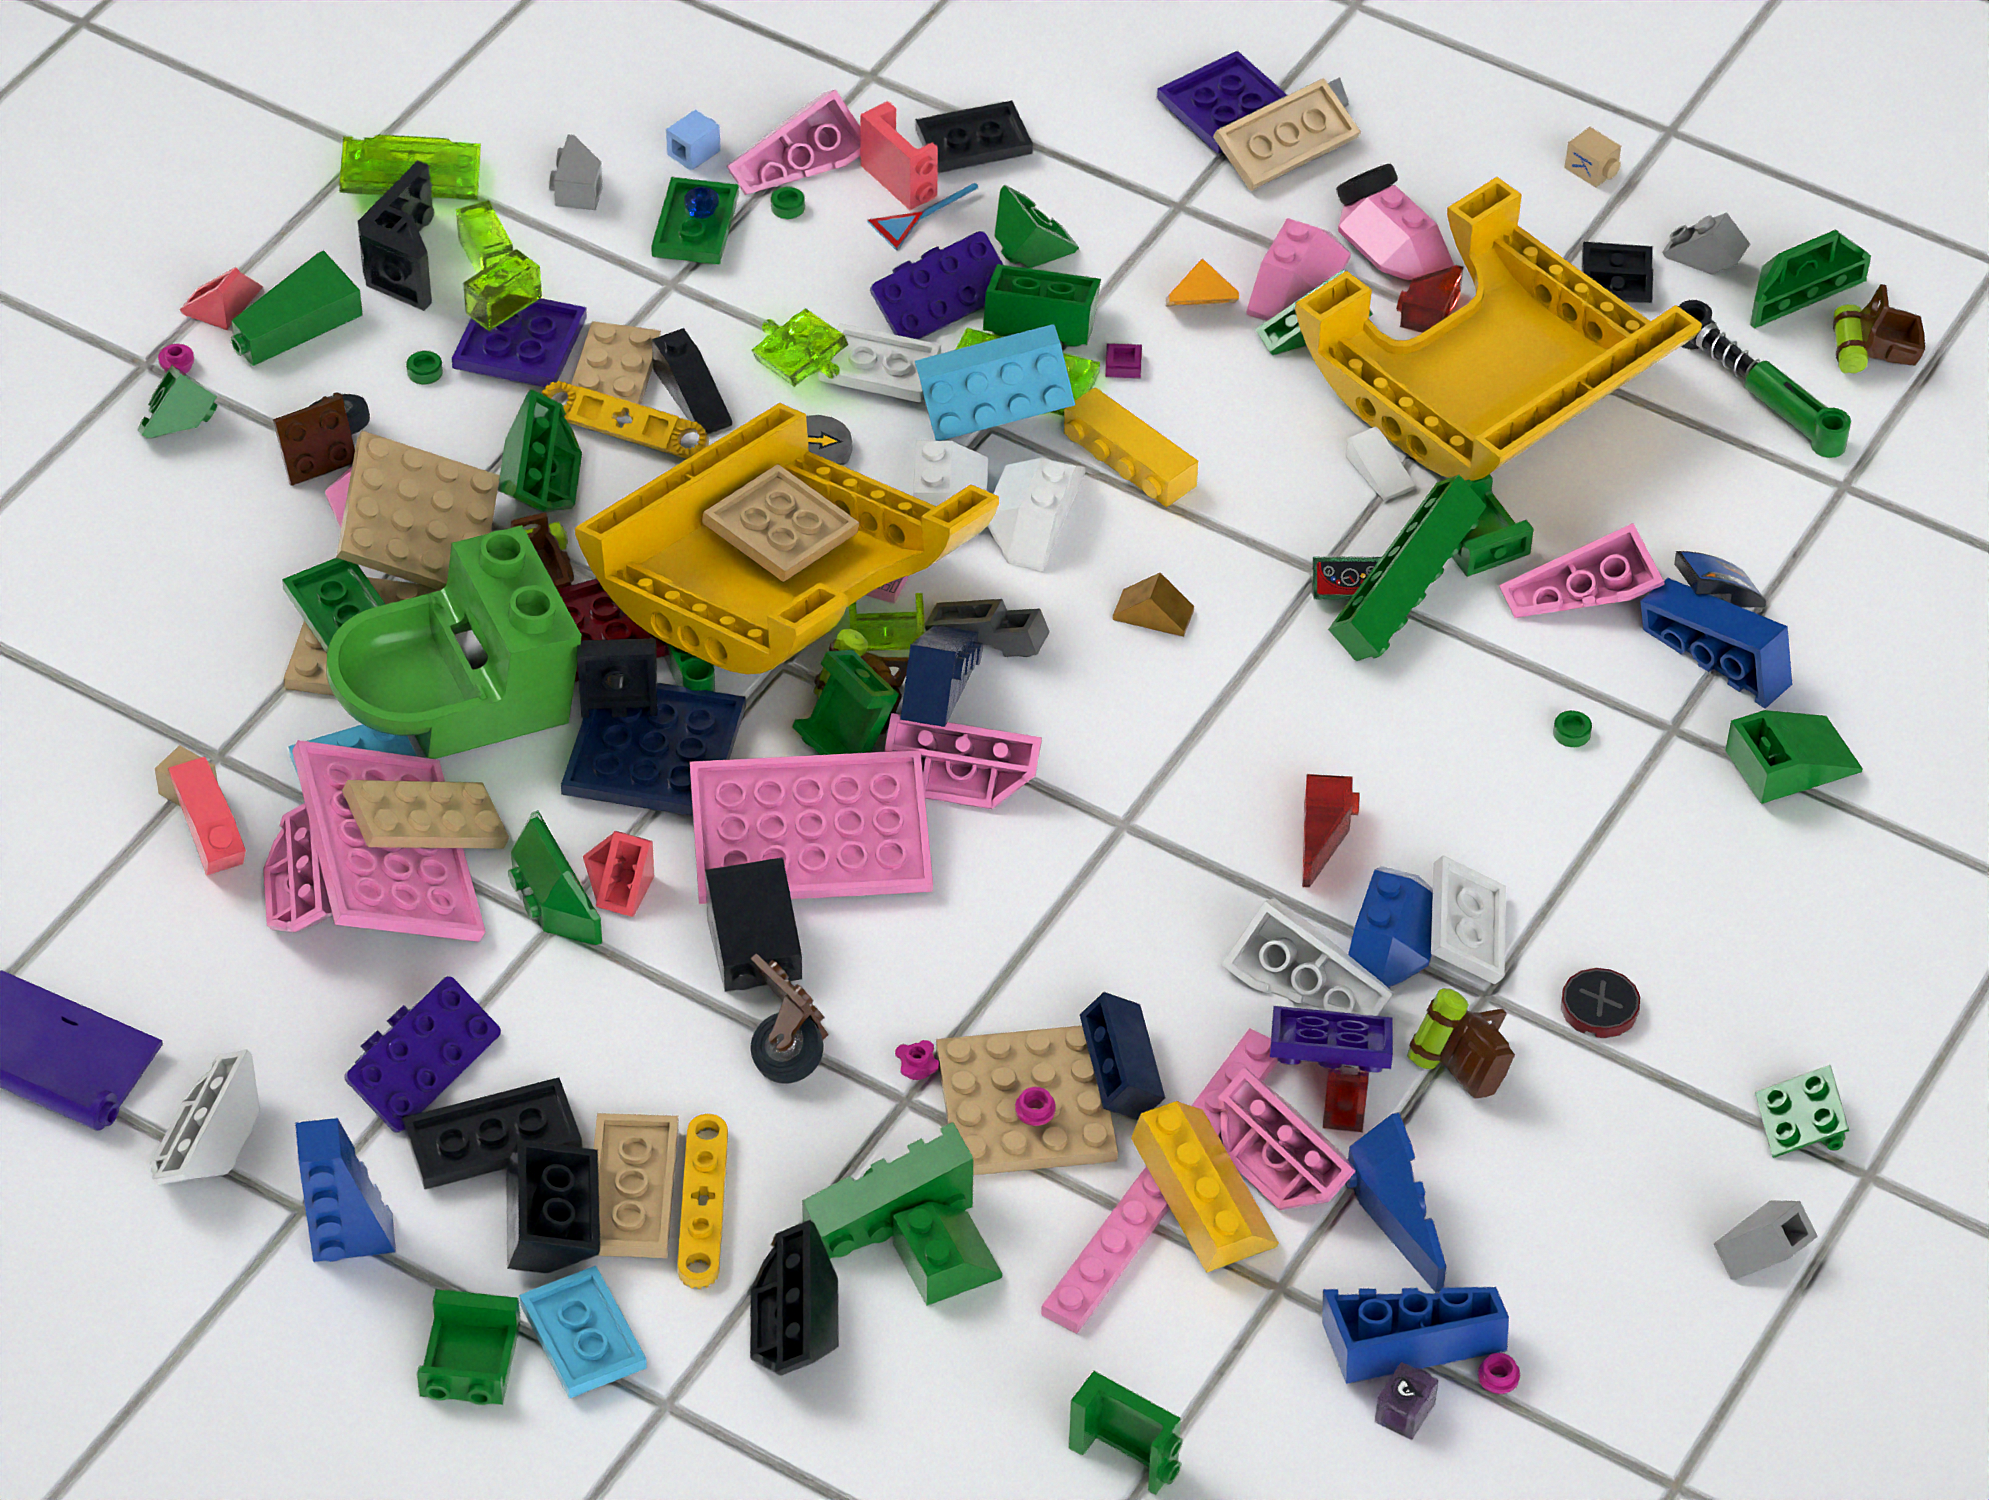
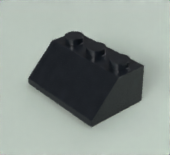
(551, 1206)

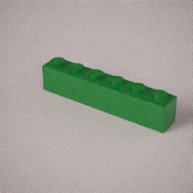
(1408, 569)

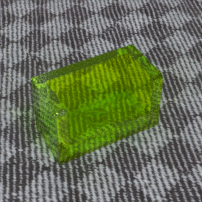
(482, 235)
(502, 289)
(889, 630)

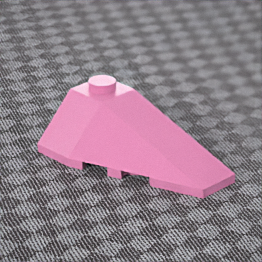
(806, 144)
(1592, 575)

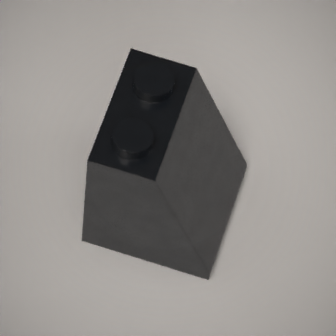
(751, 915)

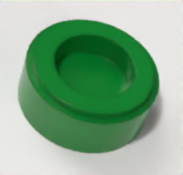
(787, 202)
(424, 367)
(1572, 728)

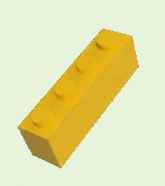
(1130, 447)

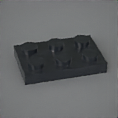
(975, 135)

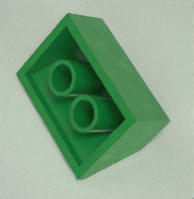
(1034, 298)

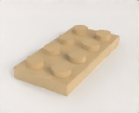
(1286, 134)
(425, 814)
(635, 1183)

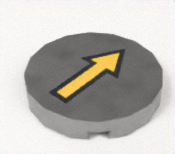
(829, 438)

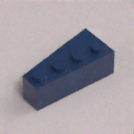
(938, 673)

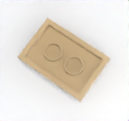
(616, 360)

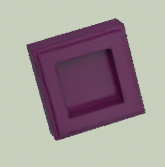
(1123, 360)

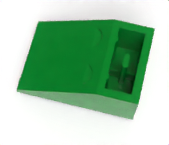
(1788, 753)

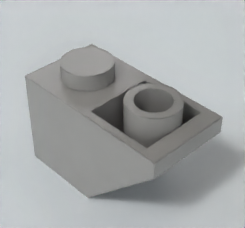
(577, 176)
(1708, 245)
(1765, 1238)

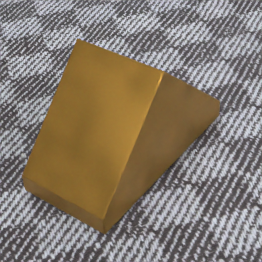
(1155, 606)

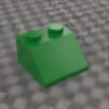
(942, 1251)

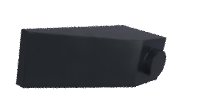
(689, 381)

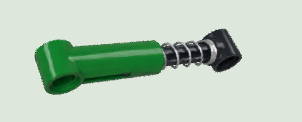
(1822, 425)

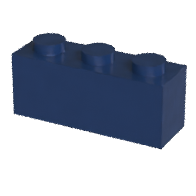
(1122, 1056)

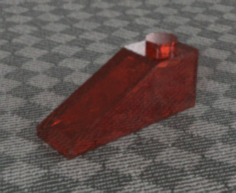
(1326, 820)

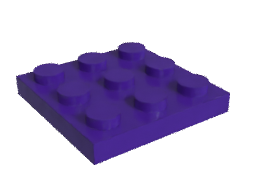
(1218, 95)
(526, 346)
(1331, 1038)

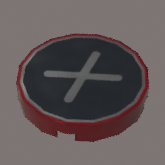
(1600, 1002)

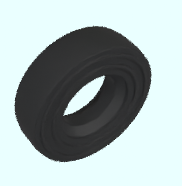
(1367, 183)

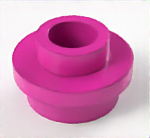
(177, 355)
(1035, 1098)
(1499, 1364)

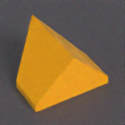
(1202, 286)

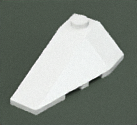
(1296, 961)

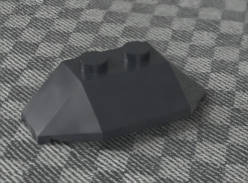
(794, 1302)

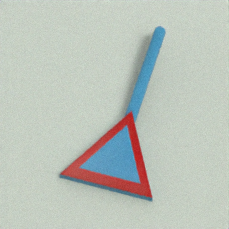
(898, 227)

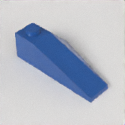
(1393, 1199)

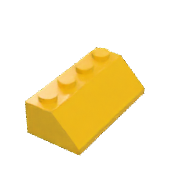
(1201, 1185)

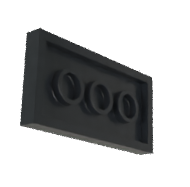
(482, 1132)

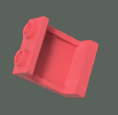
(894, 162)

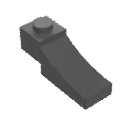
(1007, 630)

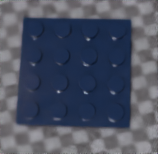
(648, 757)

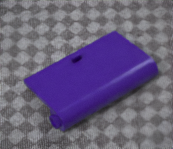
(68, 1053)

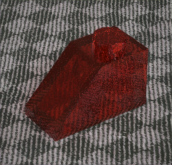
(1430, 298)
(1345, 1099)

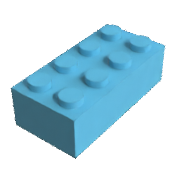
(995, 382)

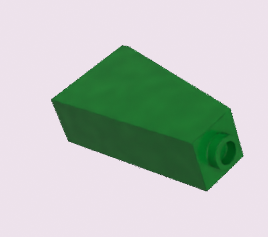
(296, 310)

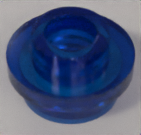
(701, 202)

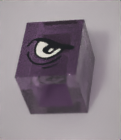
(1406, 1400)

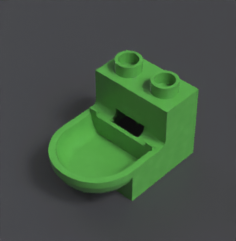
(409, 677)

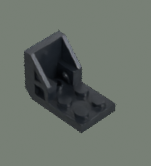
(391, 242)

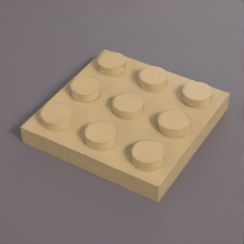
(780, 522)

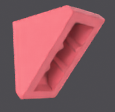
(222, 299)
(620, 872)

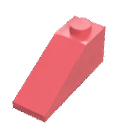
(207, 816)

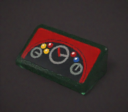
(1339, 575)

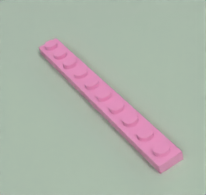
(1142, 1205)

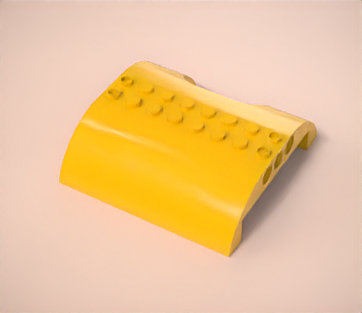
(1504, 366)
(722, 604)

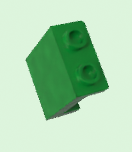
(1495, 538)
(849, 708)
(470, 1347)
(1128, 1424)

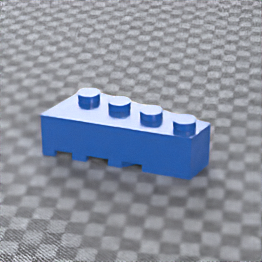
(1722, 638)
(339, 1198)
(1417, 1328)

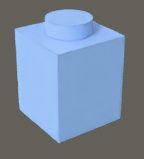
(693, 140)

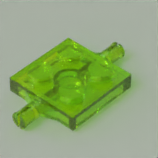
(800, 347)

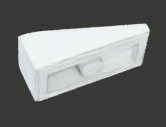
(1378, 464)

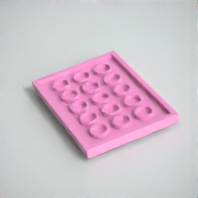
(835, 819)
(382, 886)

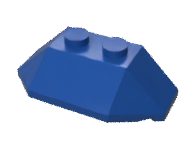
(1394, 926)

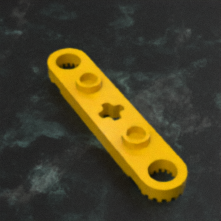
(648, 428)
(699, 1224)

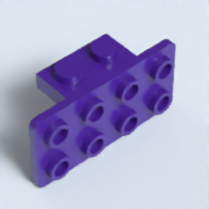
(937, 287)
(421, 1052)

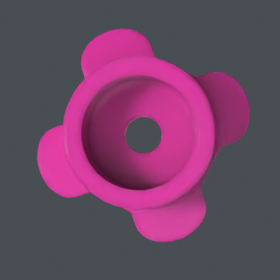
(917, 1068)

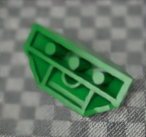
(1808, 276)
(541, 456)
(550, 885)

